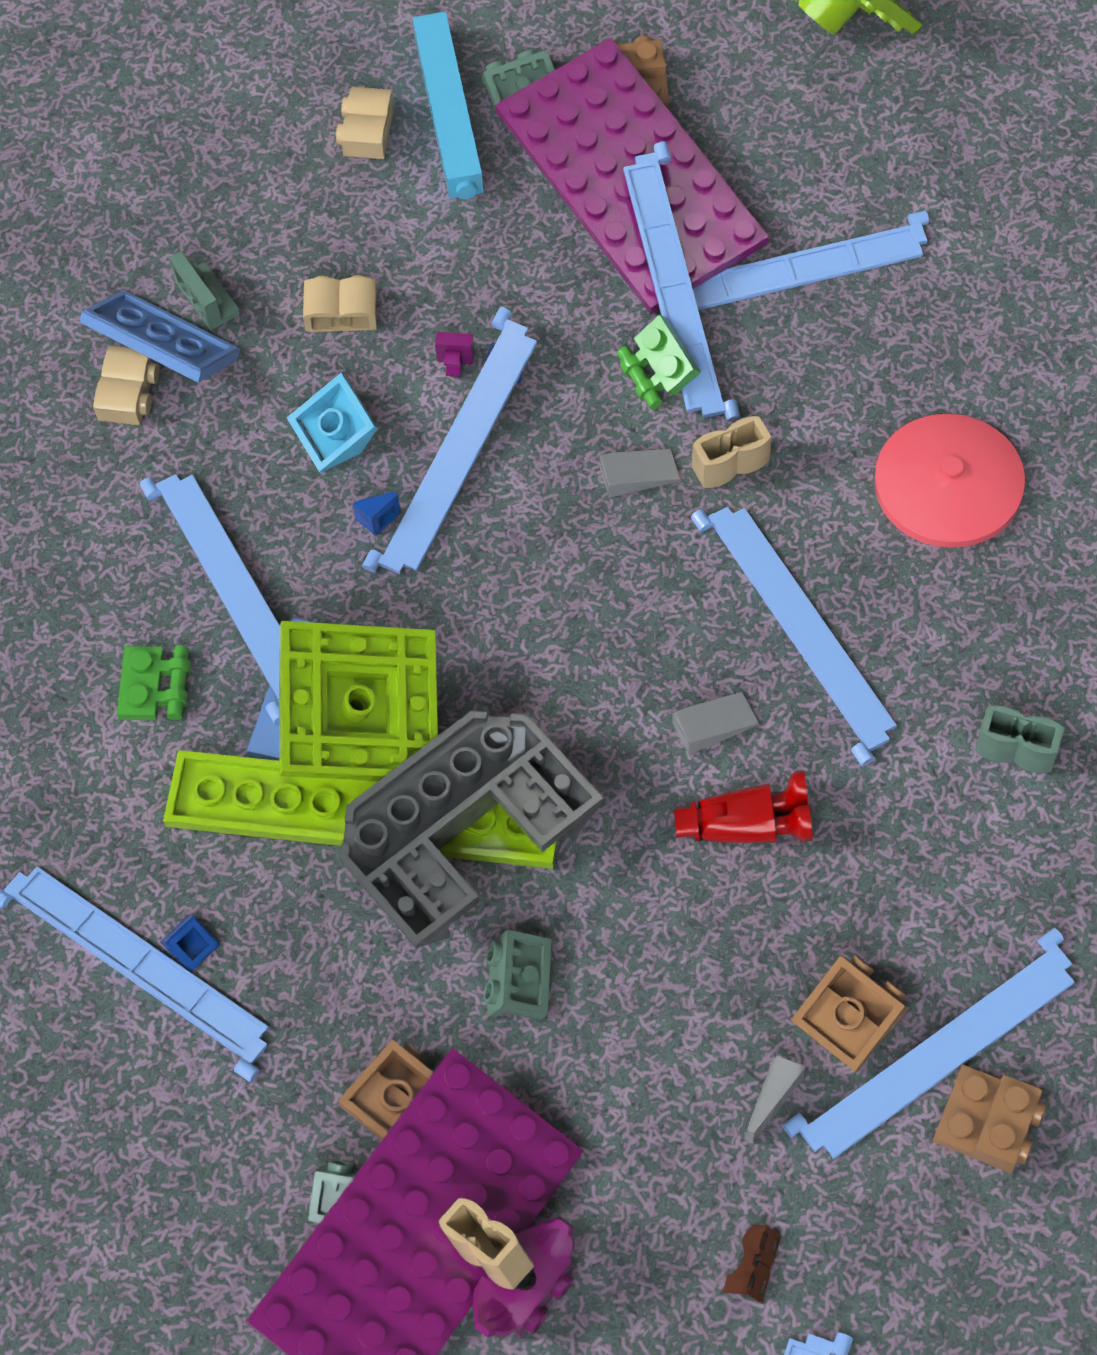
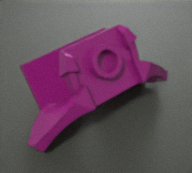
(505, 1310)

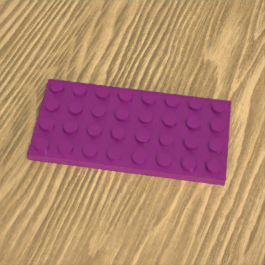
(590, 125)
(378, 1262)

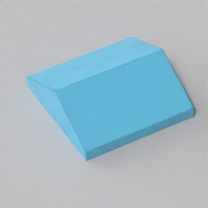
(335, 423)

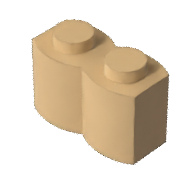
(366, 122)
(340, 304)
(125, 386)
(731, 452)
(486, 1243)

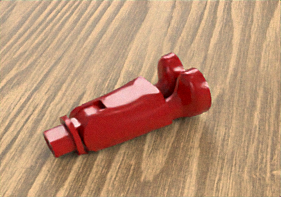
(749, 815)

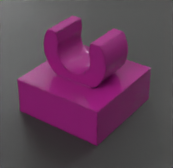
(454, 351)

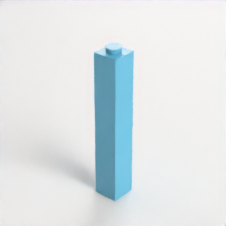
(448, 106)

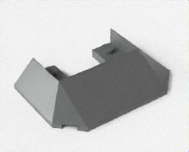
(441, 791)

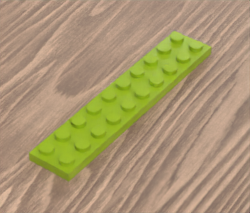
(253, 800)

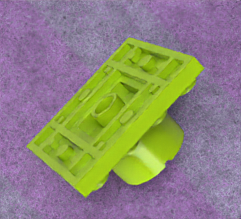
(835, 13)
(354, 698)

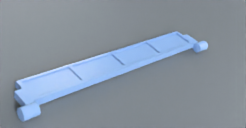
(815, 264)
(672, 279)
(458, 450)
(225, 572)
(803, 627)
(142, 965)
(939, 1054)

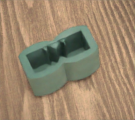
(1019, 739)

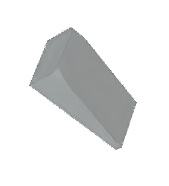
(637, 470)
(713, 721)
(778, 1086)

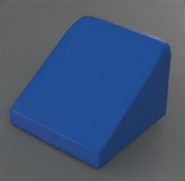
(377, 511)
(190, 942)

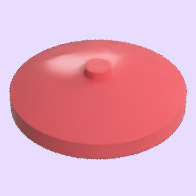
(949, 480)

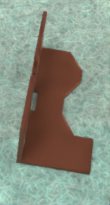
(739, 1281)

